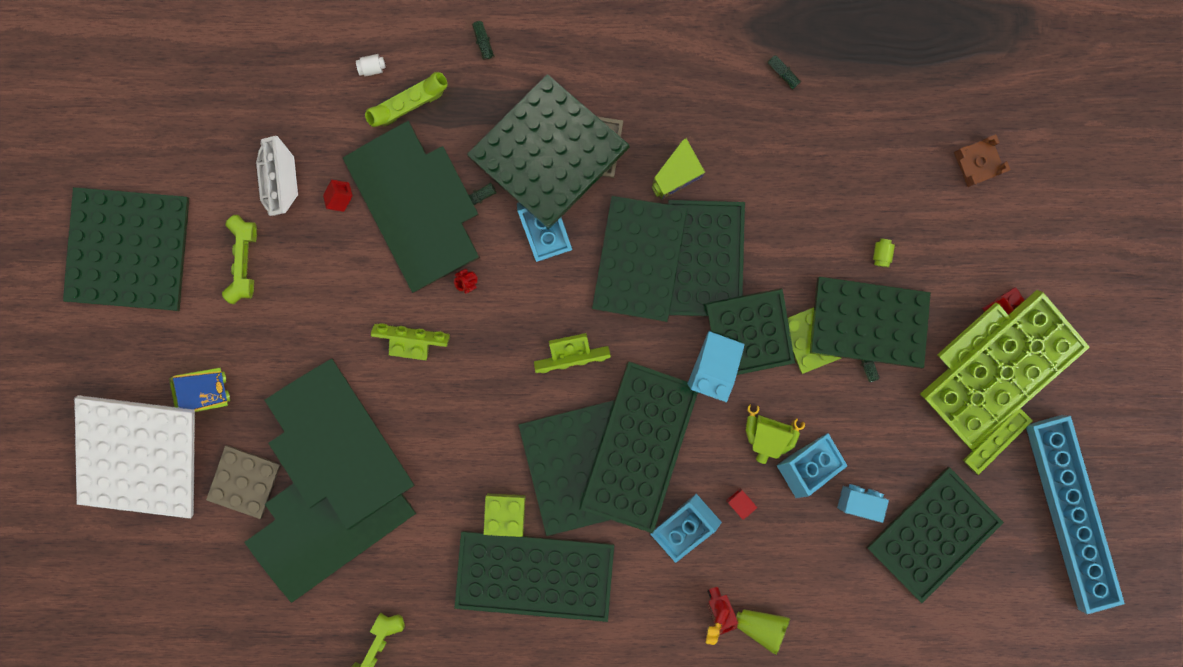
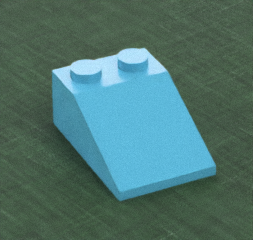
(544, 242)
(716, 366)
(812, 466)
(686, 528)

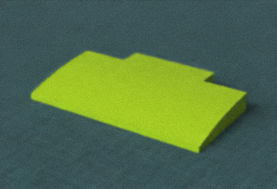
(1001, 366)

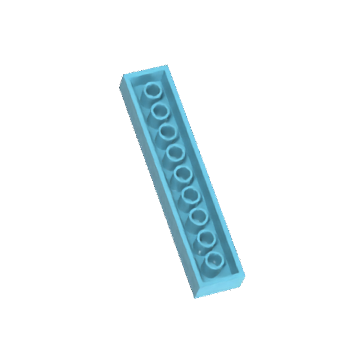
(1074, 514)

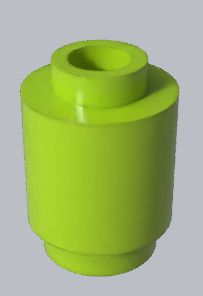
(883, 253)

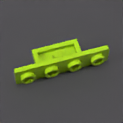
(409, 342)
(570, 352)

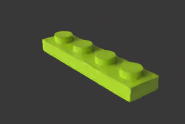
(997, 441)

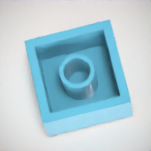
(863, 504)

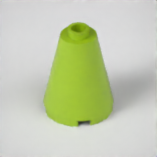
(763, 628)

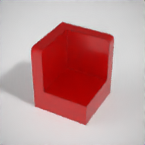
(337, 195)
(741, 504)

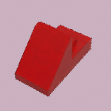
(1008, 301)

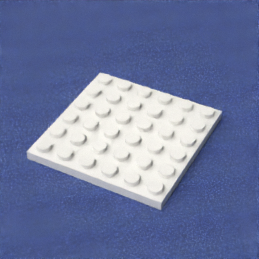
(134, 456)

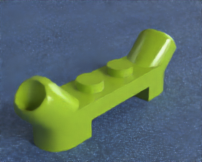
(406, 101)
(244, 233)
(382, 627)

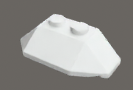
(276, 176)

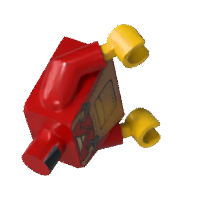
(721, 614)

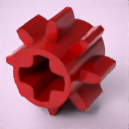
(465, 281)

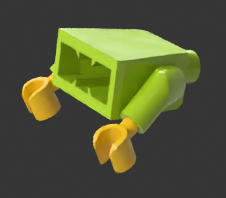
(770, 437)

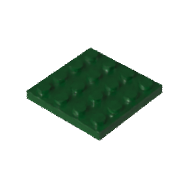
(760, 324)

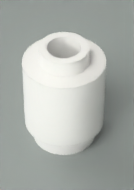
(370, 65)

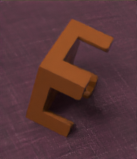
(980, 161)

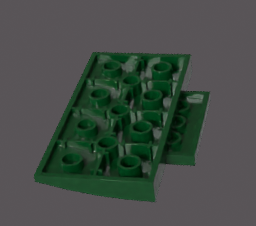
(415, 204)
(335, 446)
(313, 543)

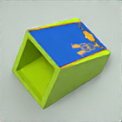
(678, 171)
(200, 390)

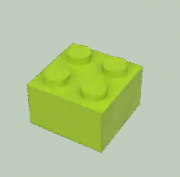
(504, 515)

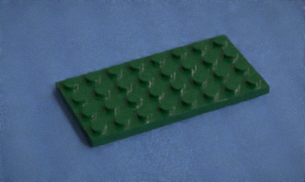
(639, 448)
(534, 576)

